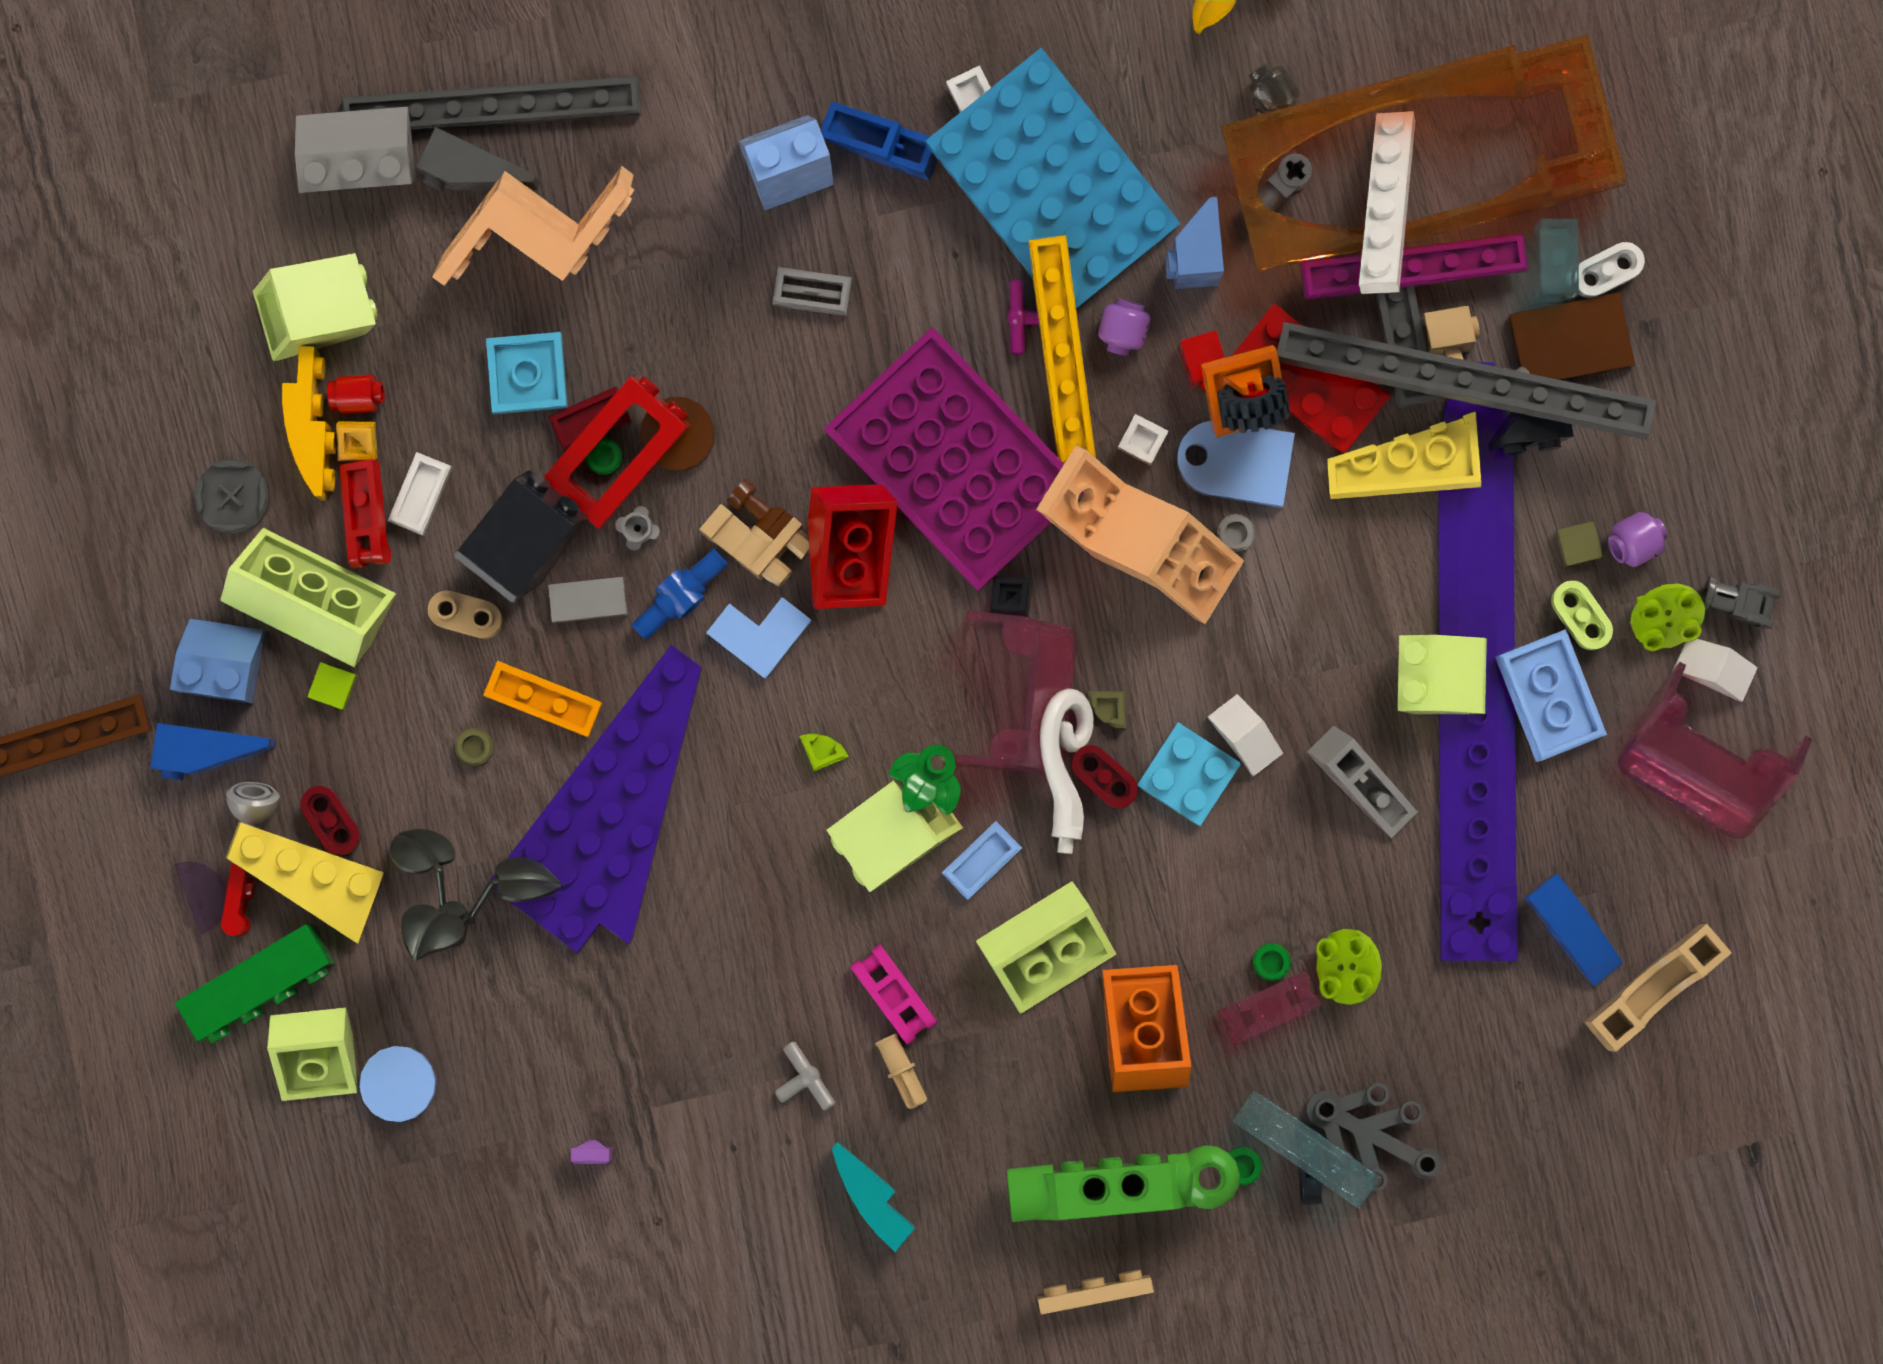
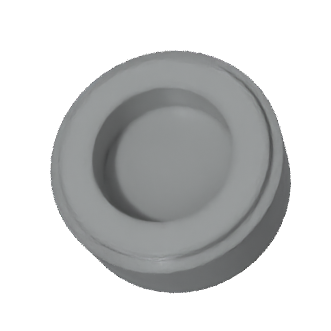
(1236, 532)

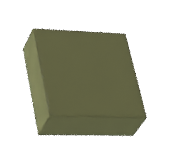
(1579, 544)

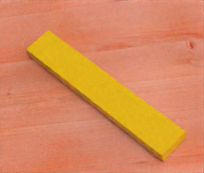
(1061, 345)

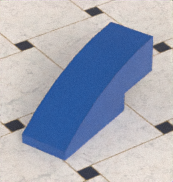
(879, 140)
(1573, 929)

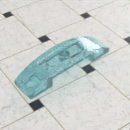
(1306, 1149)

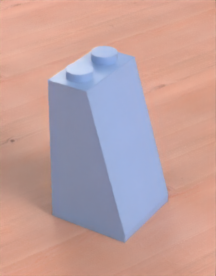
(788, 161)

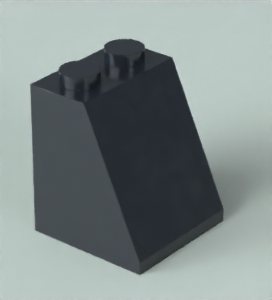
(521, 536)

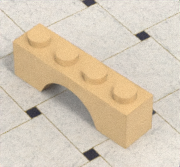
(1657, 985)

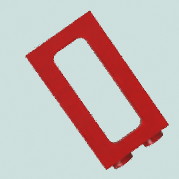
(672, 428)

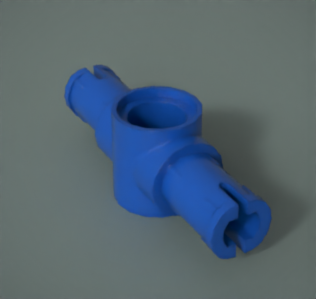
(679, 594)

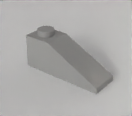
(1362, 780)

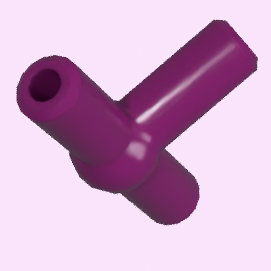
(1019, 317)

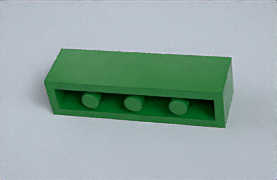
(255, 983)

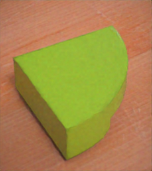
(822, 750)

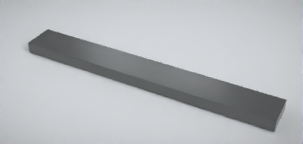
(510, 103)

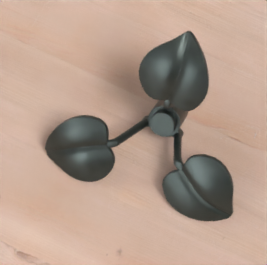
(434, 930)

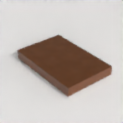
(1573, 338)

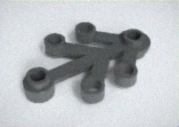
(1367, 1130)

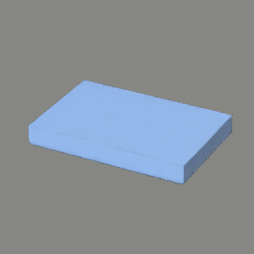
(1550, 695)

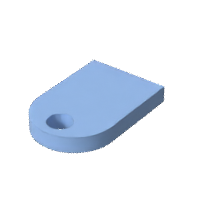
(1239, 465)

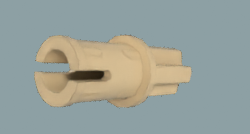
(901, 1071)

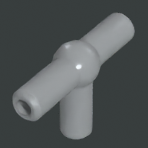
(807, 1077)

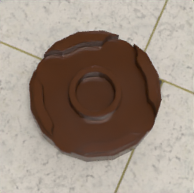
(694, 444)

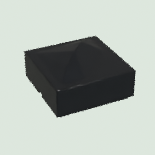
(1011, 596)

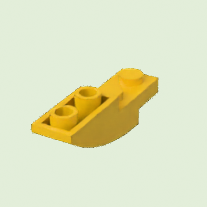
(308, 438)

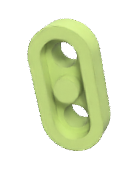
(1584, 613)

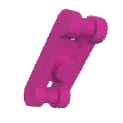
(893, 994)

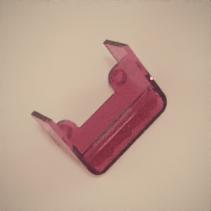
(1050, 671)
(1702, 774)

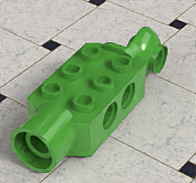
(1165, 1185)

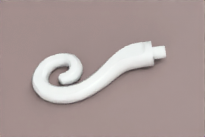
(1068, 808)

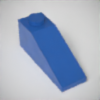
(196, 751)

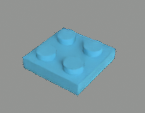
(526, 373)
(1188, 774)

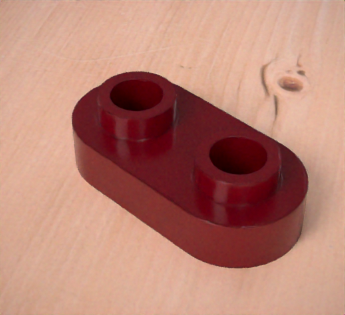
(1106, 774)
(332, 820)

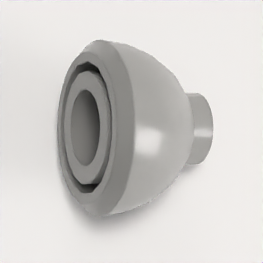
(252, 802)

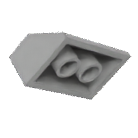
(354, 149)

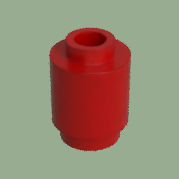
(355, 394)

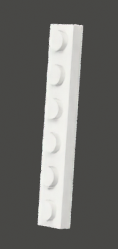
(1387, 203)

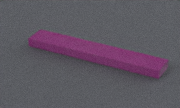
(1421, 265)

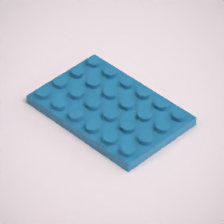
(1051, 169)

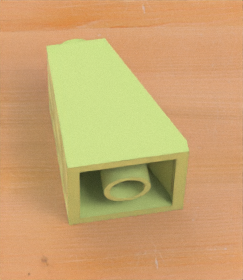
(885, 839)

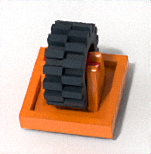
(1245, 392)

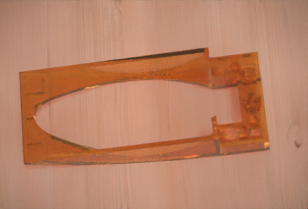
(1565, 65)

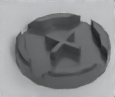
(232, 496)

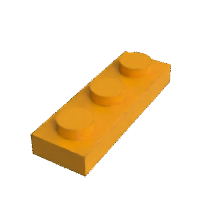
(543, 699)

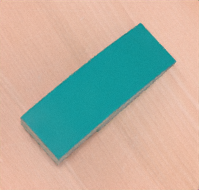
(870, 1197)

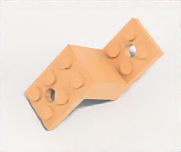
(535, 227)
(1140, 534)

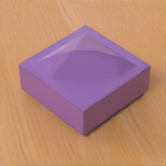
(591, 1153)

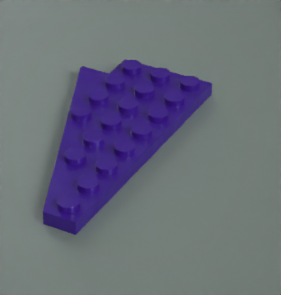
(611, 810)

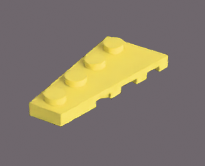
(1421, 462)
(318, 881)

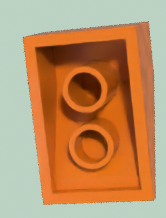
(1146, 1028)

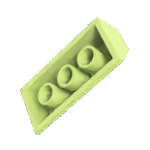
(307, 597)

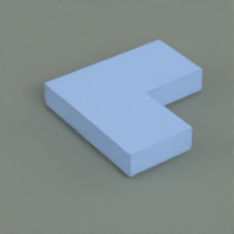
(761, 645)

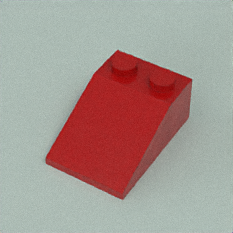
(850, 545)

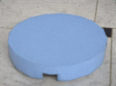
(398, 1083)

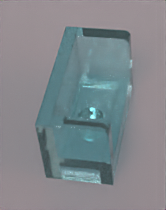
(1557, 260)

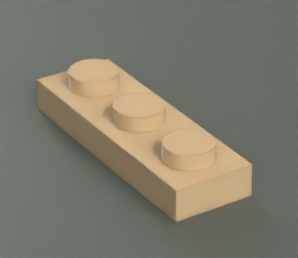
(1094, 1292)

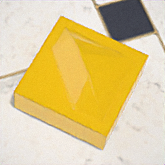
(356, 441)

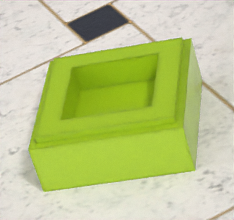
(332, 686)

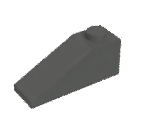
(465, 167)

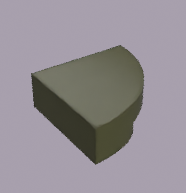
(1109, 707)

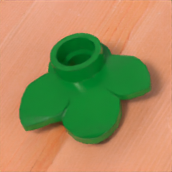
(925, 784)

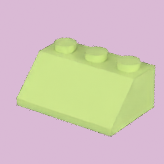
(1046, 947)

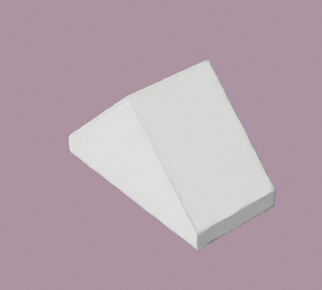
(1717, 668)
(1246, 734)

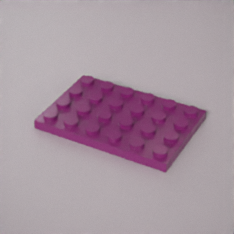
(950, 457)

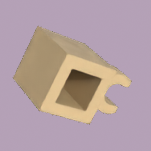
(1450, 331)

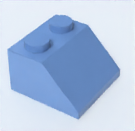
(1197, 251)
(218, 661)

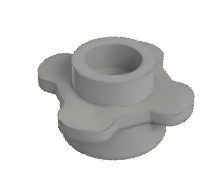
(627, 524)

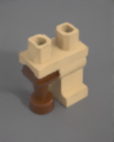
(764, 543)

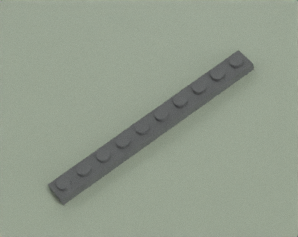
(1466, 381)

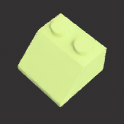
(1441, 674)
(312, 1054)

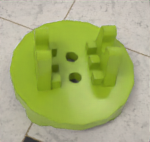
(1651, 616)
(1348, 984)

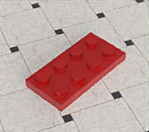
(1326, 403)

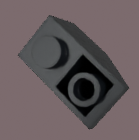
(1526, 430)

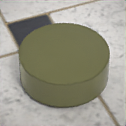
(474, 747)

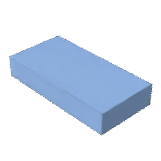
(981, 860)

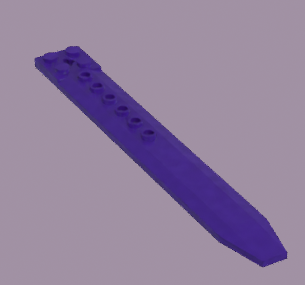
(1478, 749)

